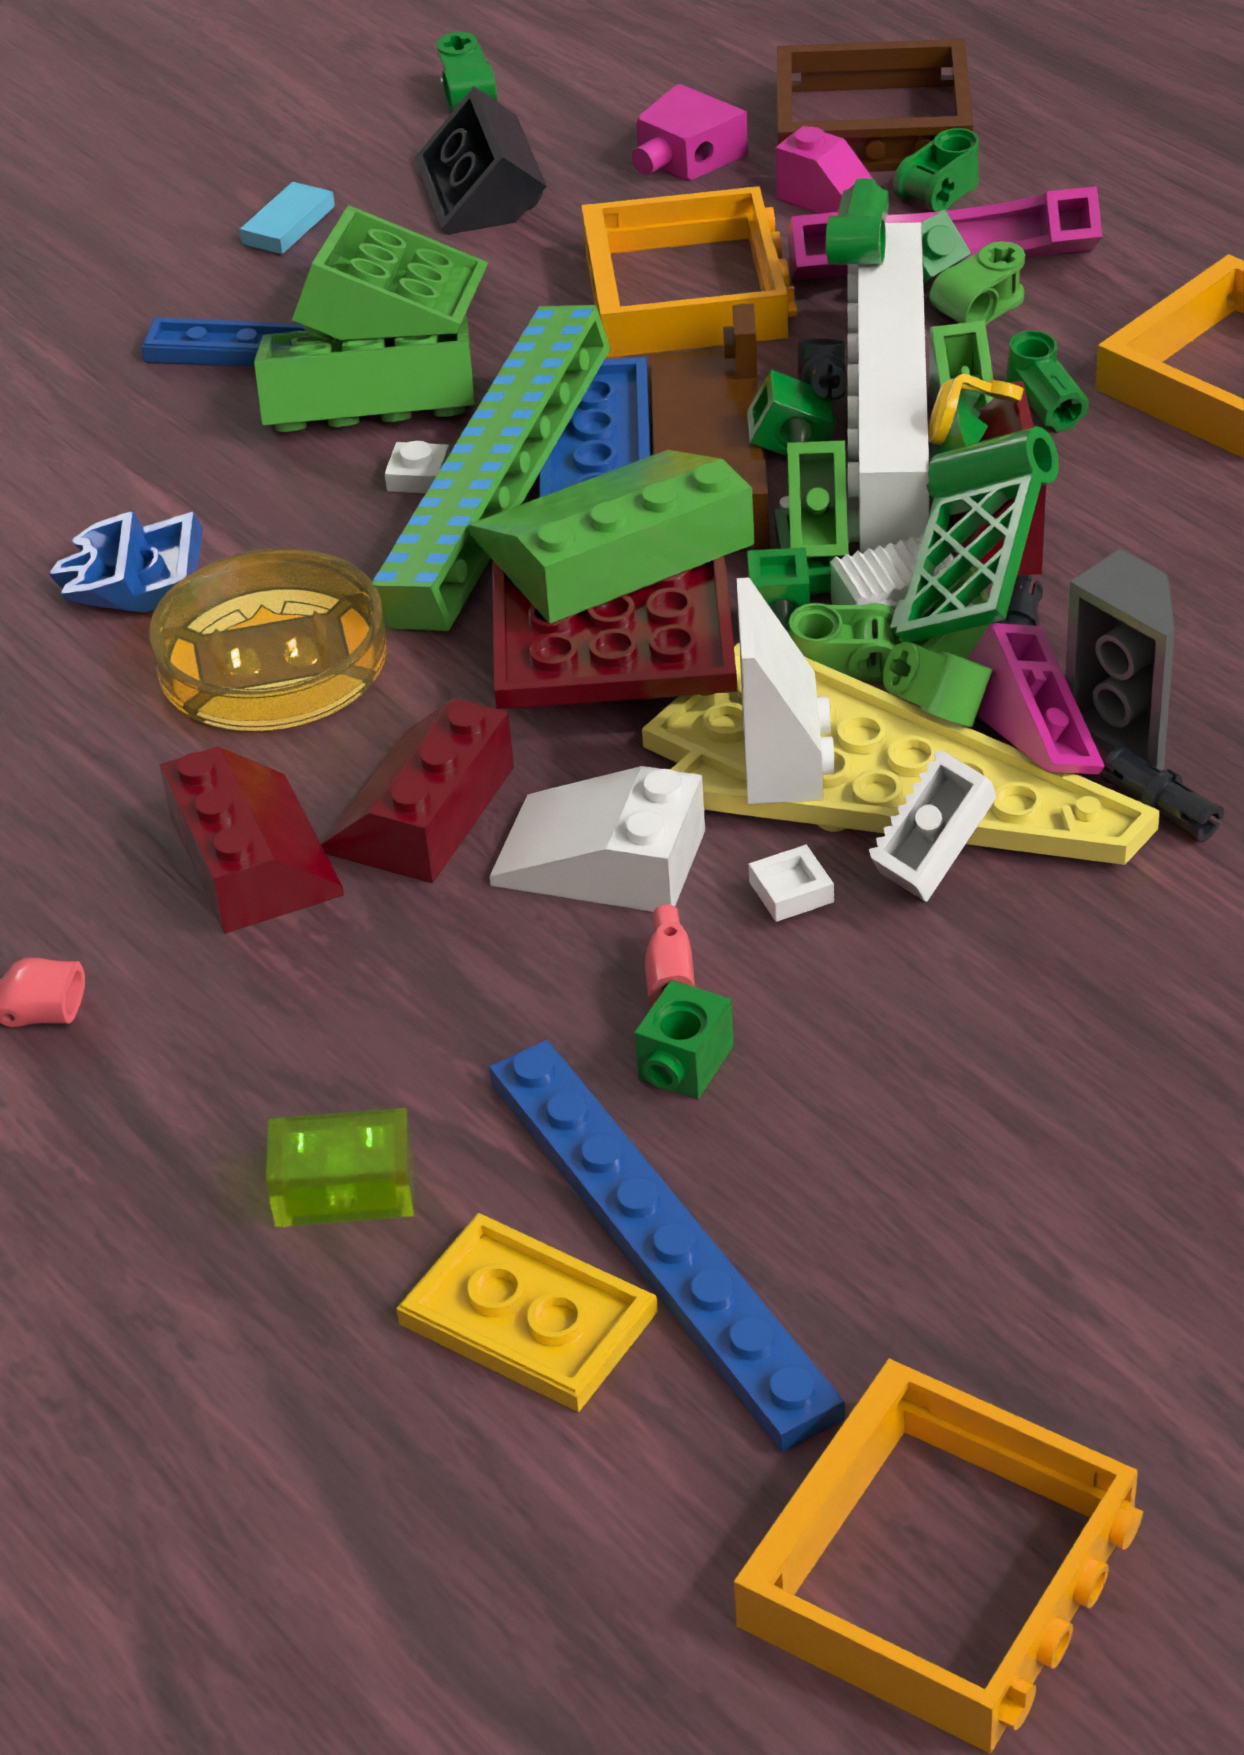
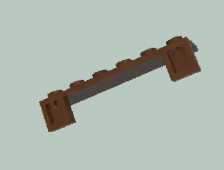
(704, 404)

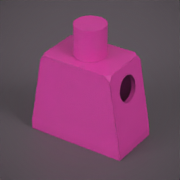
(689, 134)

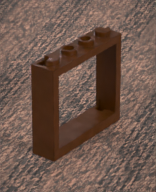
(876, 65)

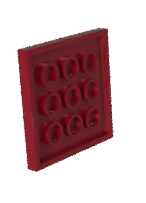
(636, 646)

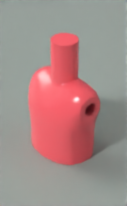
(667, 953)
(41, 992)

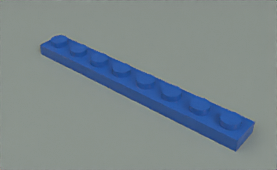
(669, 1248)

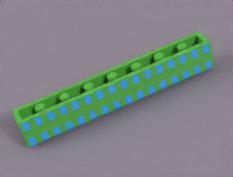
(491, 466)

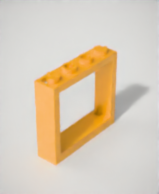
(684, 222)
(1133, 358)
(990, 1438)

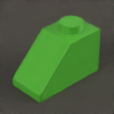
(818, 498)

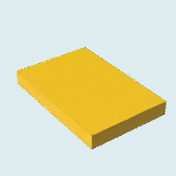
(528, 1311)

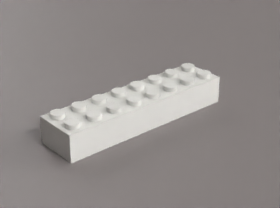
(888, 395)

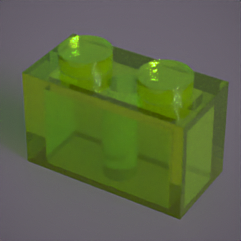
(340, 1167)

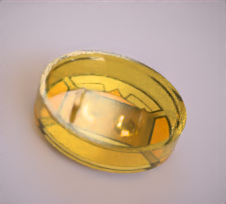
(268, 639)

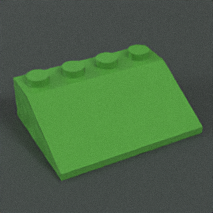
(385, 282)
(362, 378)
(620, 531)

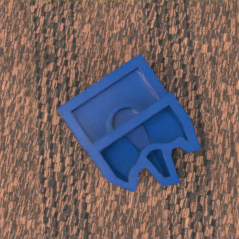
(129, 563)

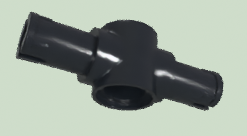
(823, 366)

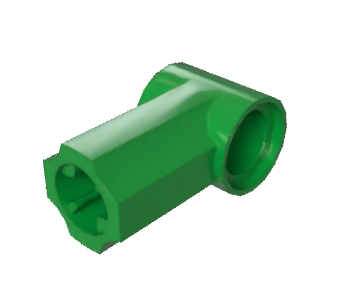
(859, 228)
(1046, 382)

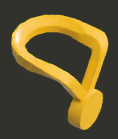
(948, 396)

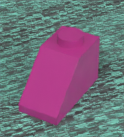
(816, 170)

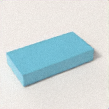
(287, 217)

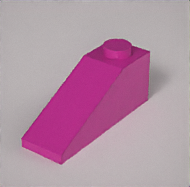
(1032, 701)

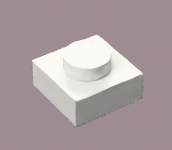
(414, 466)
(791, 883)

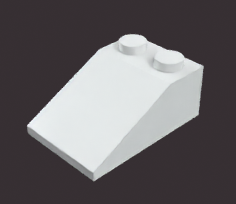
(779, 709)
(607, 839)

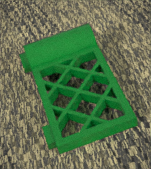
(981, 481)

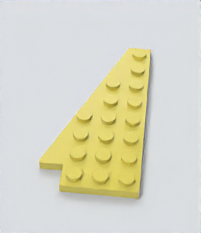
(877, 758)

